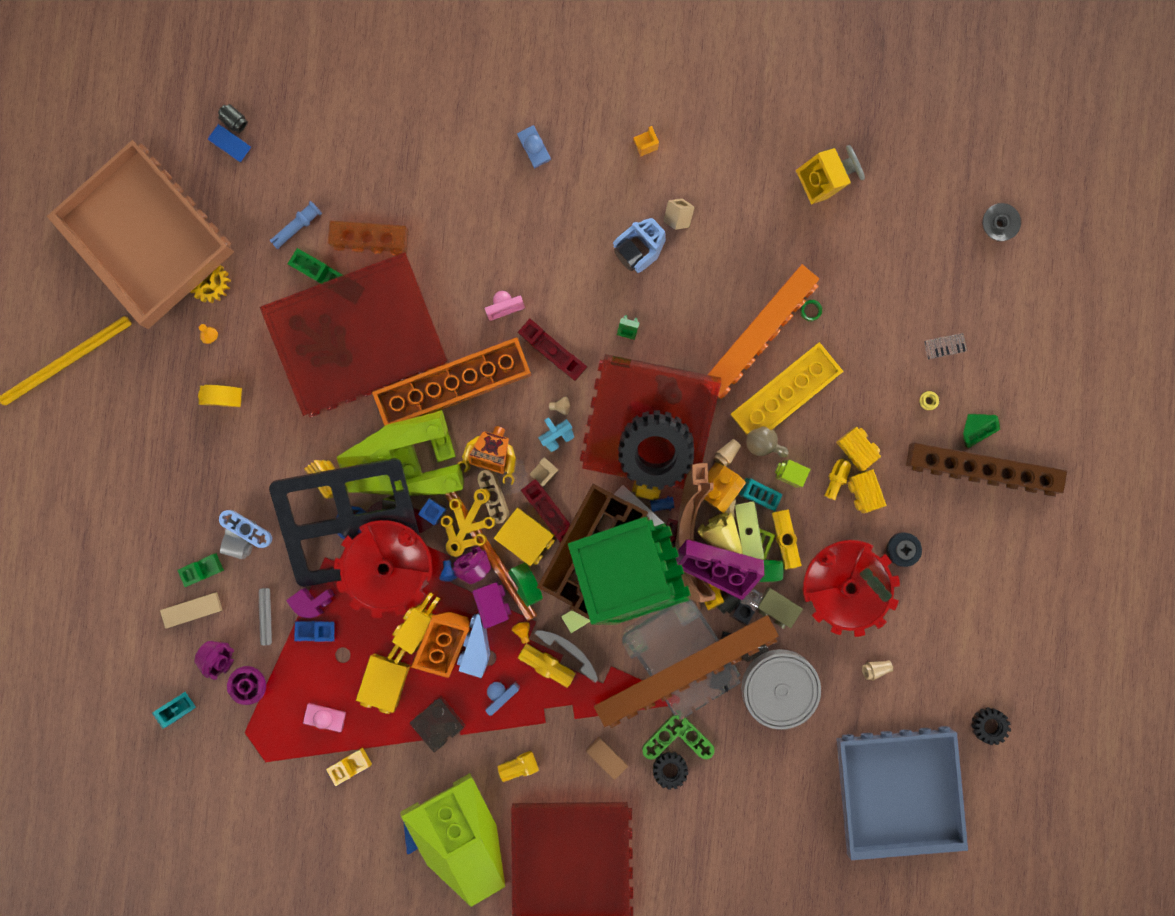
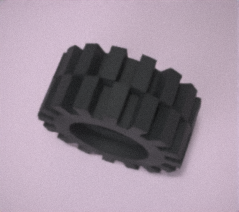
(999, 734)
(678, 779)

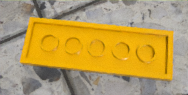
(788, 390)

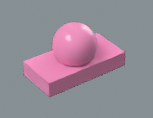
(504, 305)
(324, 717)

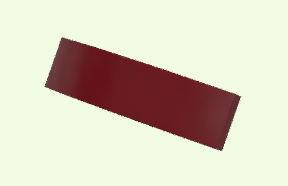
(552, 350)
(546, 509)

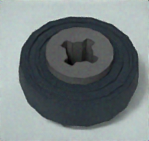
(896, 549)

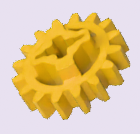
(219, 288)

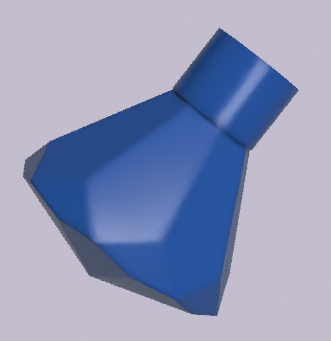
(447, 573)

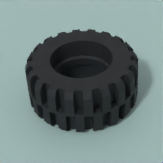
(656, 473)

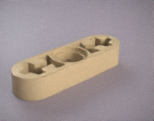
(494, 481)

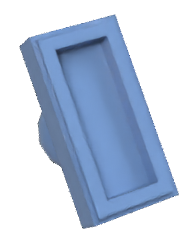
(534, 146)
(499, 695)

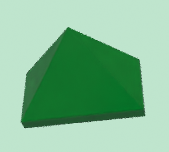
(979, 427)

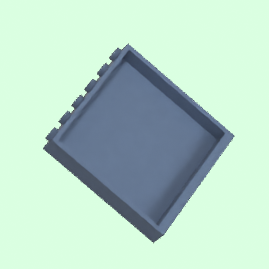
(902, 793)

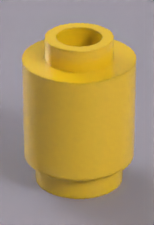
(646, 493)

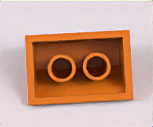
(441, 644)

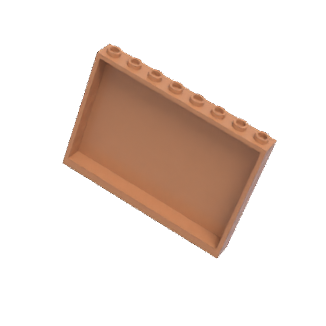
(141, 234)

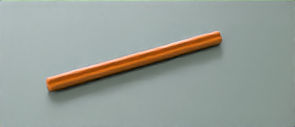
(497, 564)

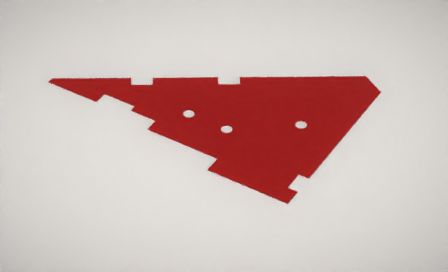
(313, 675)

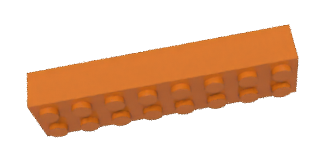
(764, 328)
(453, 382)

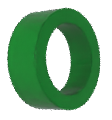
(817, 304)

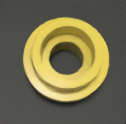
(934, 400)

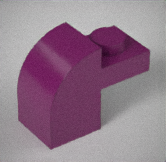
(308, 607)

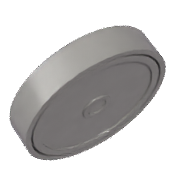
(781, 689)

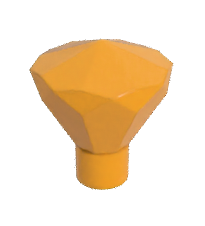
(208, 334)
(522, 629)

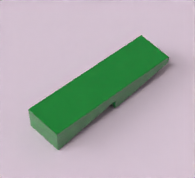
(312, 267)

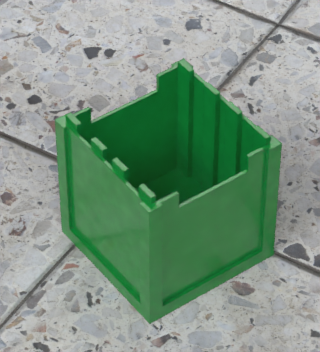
(628, 572)

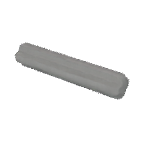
(265, 616)

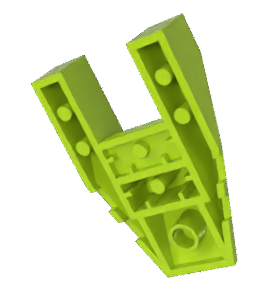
(397, 442)

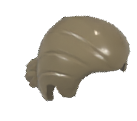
(763, 442)

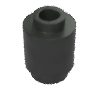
(232, 118)
(729, 603)

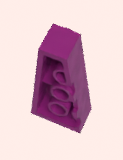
(721, 568)

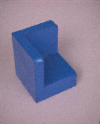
(433, 511)

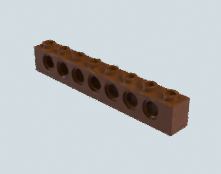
(1054, 478)

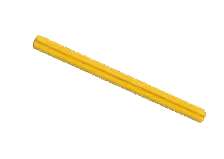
(65, 360)

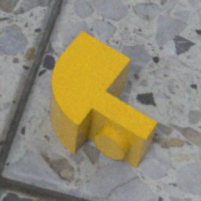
(220, 396)

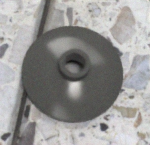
(1007, 216)

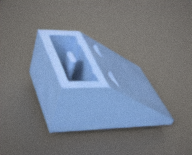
(477, 652)

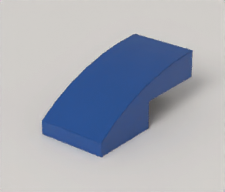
(229, 143)
(314, 631)

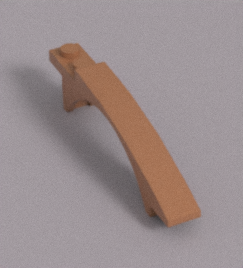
(694, 492)

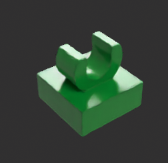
(628, 328)

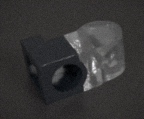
(746, 608)

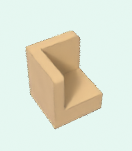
(678, 214)
(544, 472)

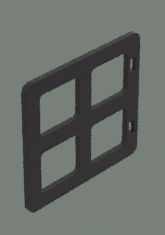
(347, 522)

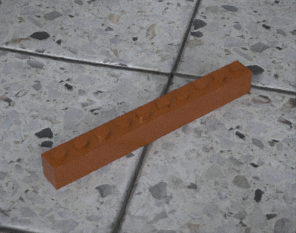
(686, 671)

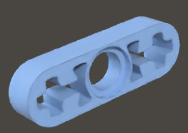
(230, 526)

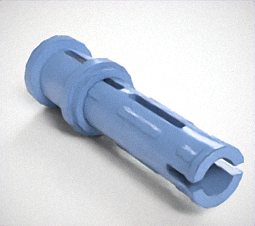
(302, 219)

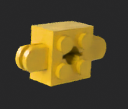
(411, 633)

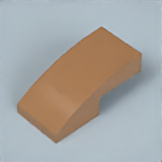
(606, 758)

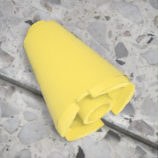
(721, 533)

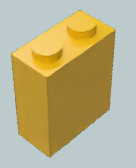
(525, 537)
(382, 683)

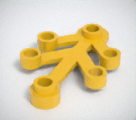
(466, 525)

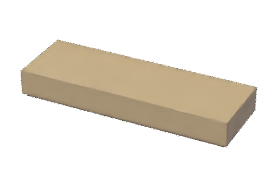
(191, 610)

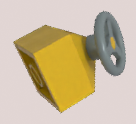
(827, 174)

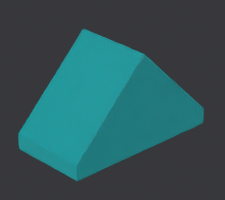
(173, 710)

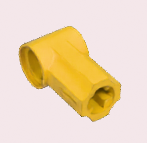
(523, 765)

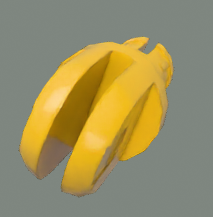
(838, 477)

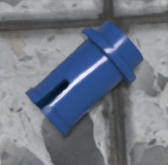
(662, 504)

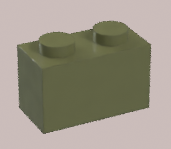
(779, 607)

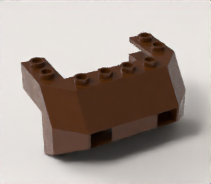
(558, 574)

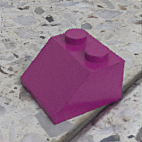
(491, 604)

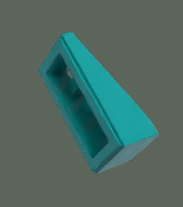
(746, 488)

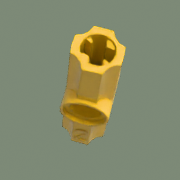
(790, 551)
(546, 665)

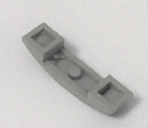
(587, 669)

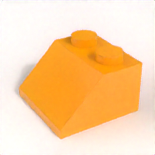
(725, 487)

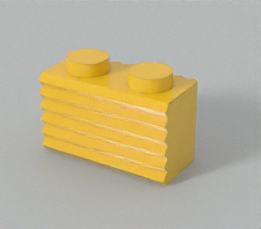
(859, 449)
(866, 491)

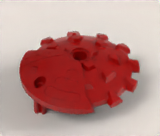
(387, 544)
(827, 582)

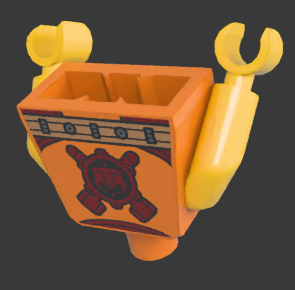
(491, 453)

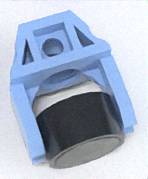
(650, 235)

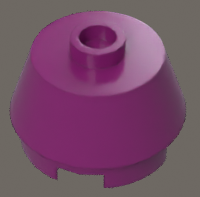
(472, 566)
(214, 659)
(246, 685)

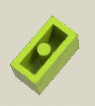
(792, 473)

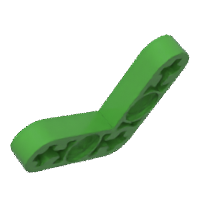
(681, 731)

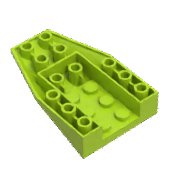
(459, 840)

